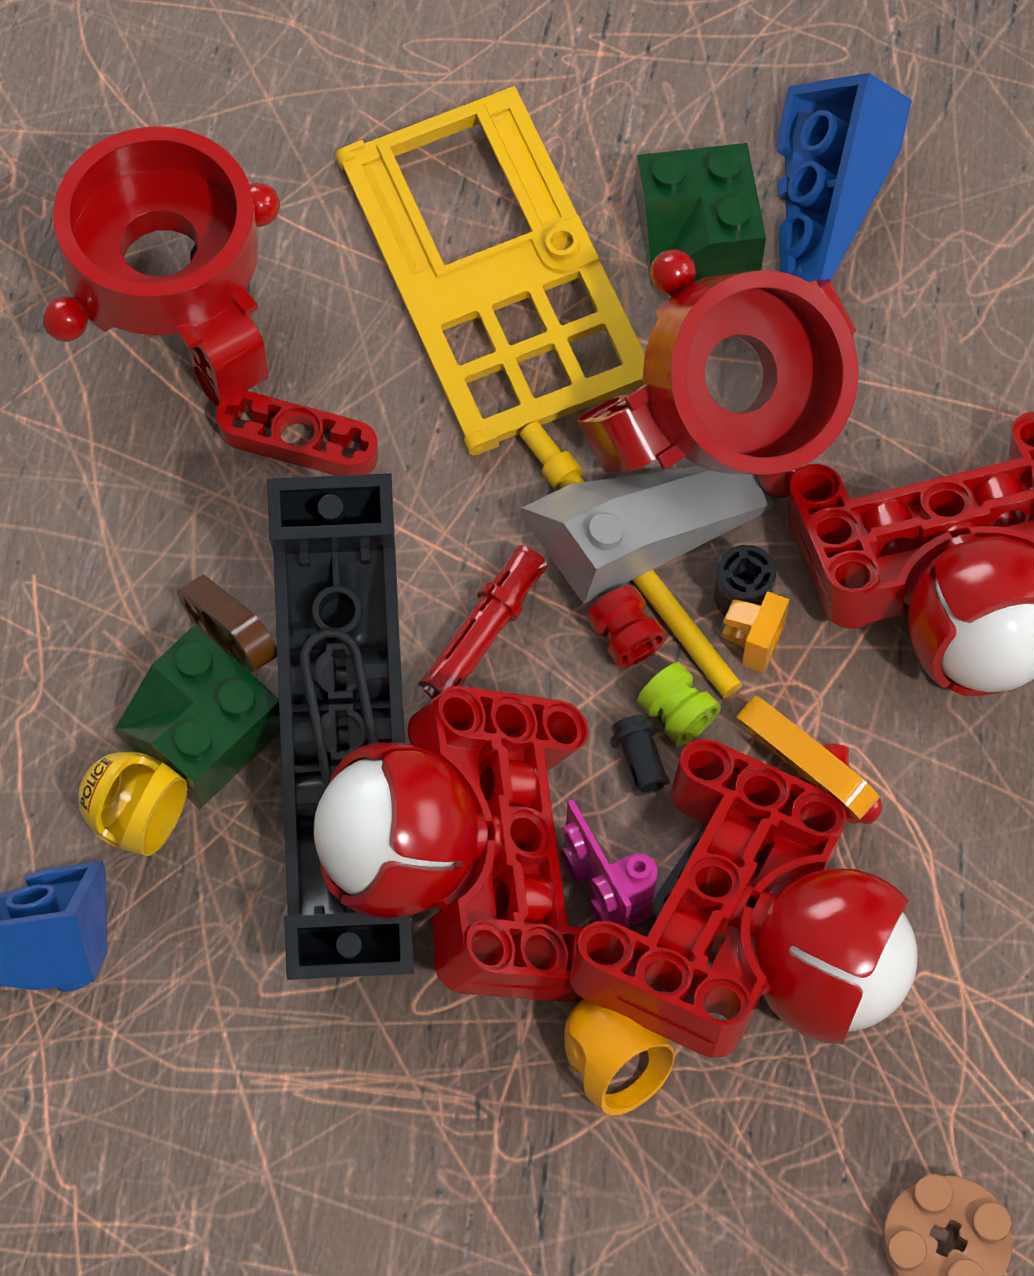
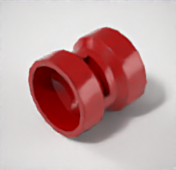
(627, 627)

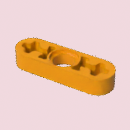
(807, 756)

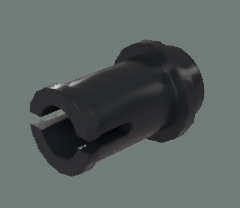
(639, 754)

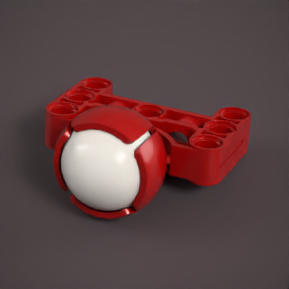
(945, 548)
(464, 829)
(808, 938)

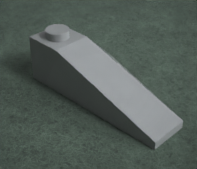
(634, 523)

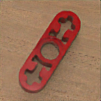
(284, 413)

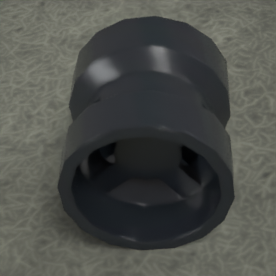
(733, 579)

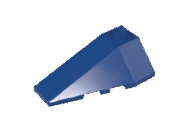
(837, 154)
(54, 928)

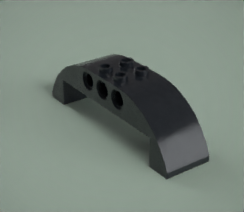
(338, 573)

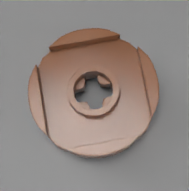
(940, 1203)

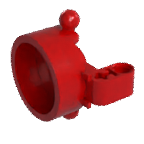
(165, 183)
(804, 391)

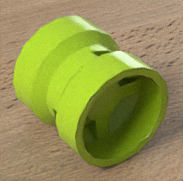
(680, 706)

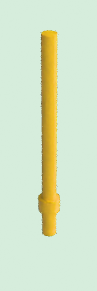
(562, 470)

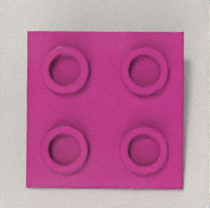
(620, 890)

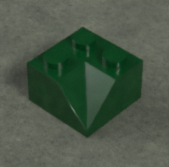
(702, 206)
(200, 715)

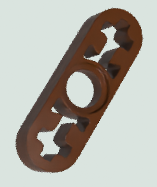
(228, 623)

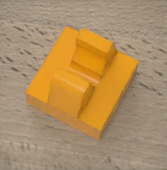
(756, 628)

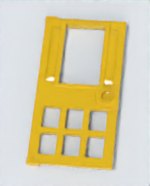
(479, 284)

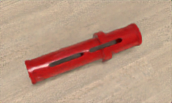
(496, 606)

